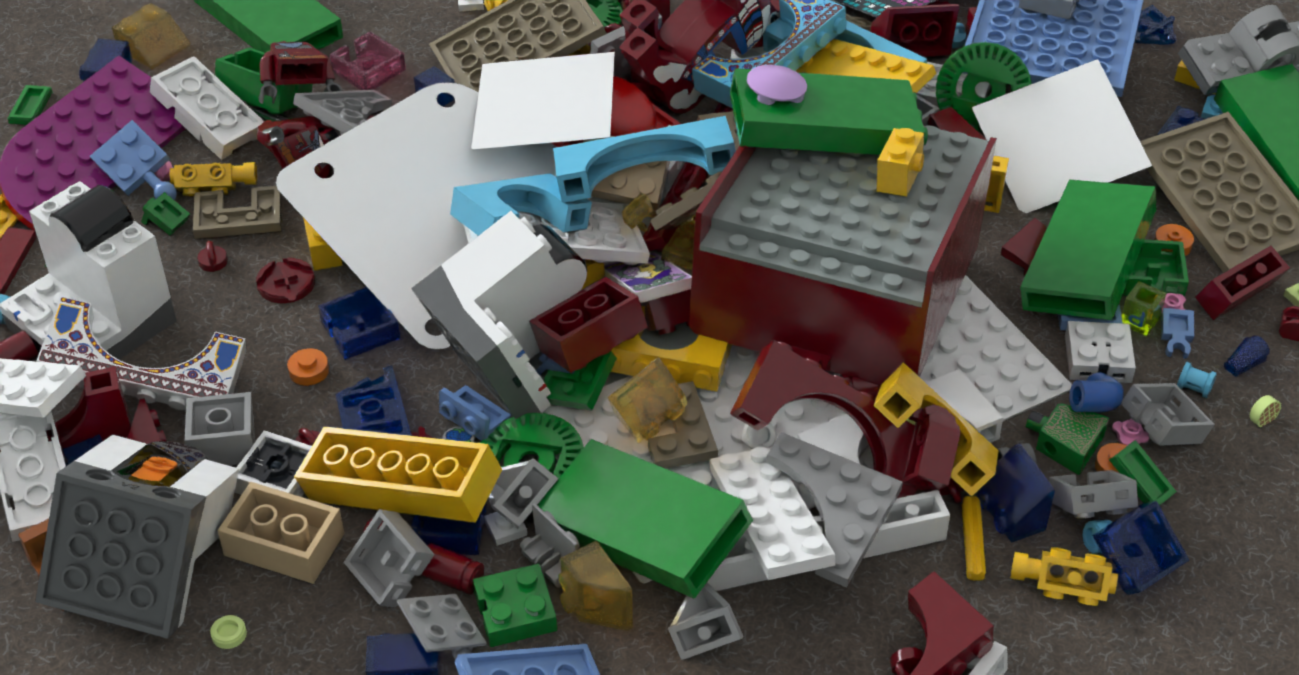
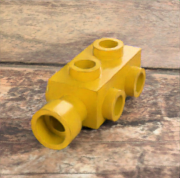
(206, 177)
(1072, 578)

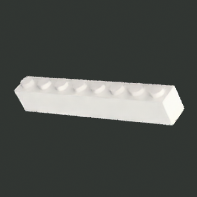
(909, 524)

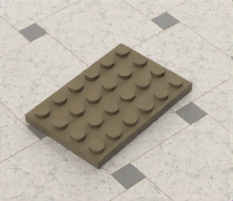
(516, 33)
(1224, 190)

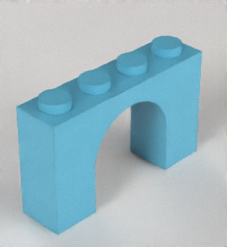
(485, 203)

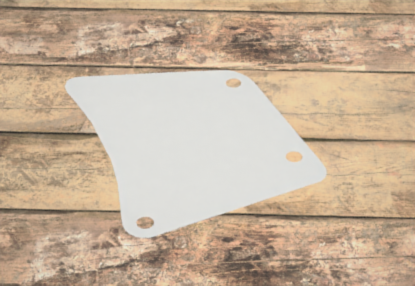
(395, 192)

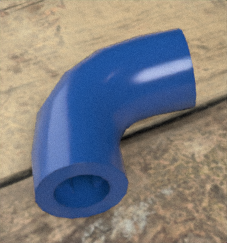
(1096, 394)

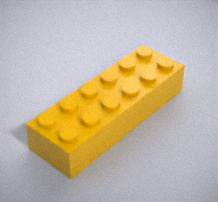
(399, 473)

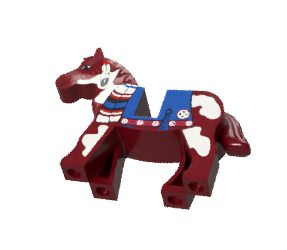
(665, 56)

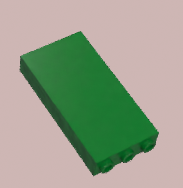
(276, 21)
(1268, 113)
(834, 116)
(1089, 249)
(647, 516)

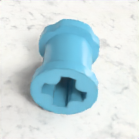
(1196, 379)

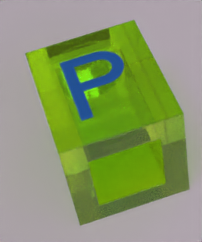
(1143, 308)

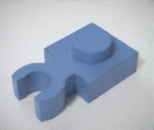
(1177, 327)

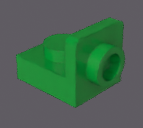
(165, 213)

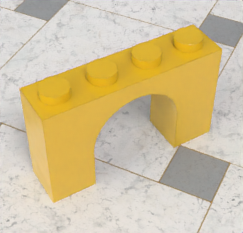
(699, 362)
(905, 393)

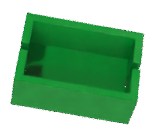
(242, 77)

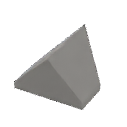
(519, 488)
(703, 624)

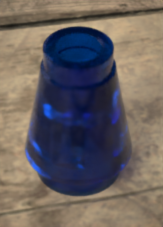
(1248, 354)

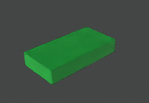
(29, 104)
(1150, 481)

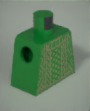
(1068, 435)

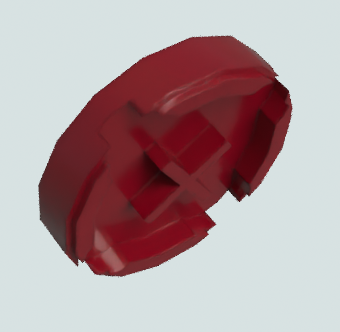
(285, 280)

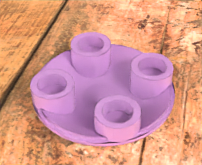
(776, 84)

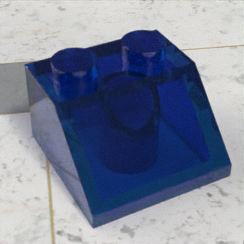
(1018, 495)

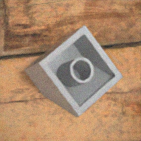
(221, 426)

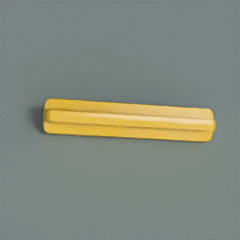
(973, 538)

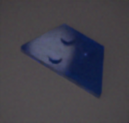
(374, 406)

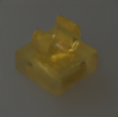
(637, 211)

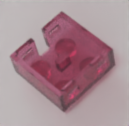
(375, 63)

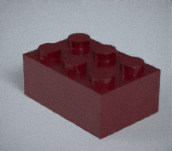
(588, 324)

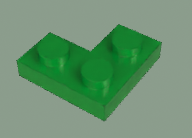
(582, 387)

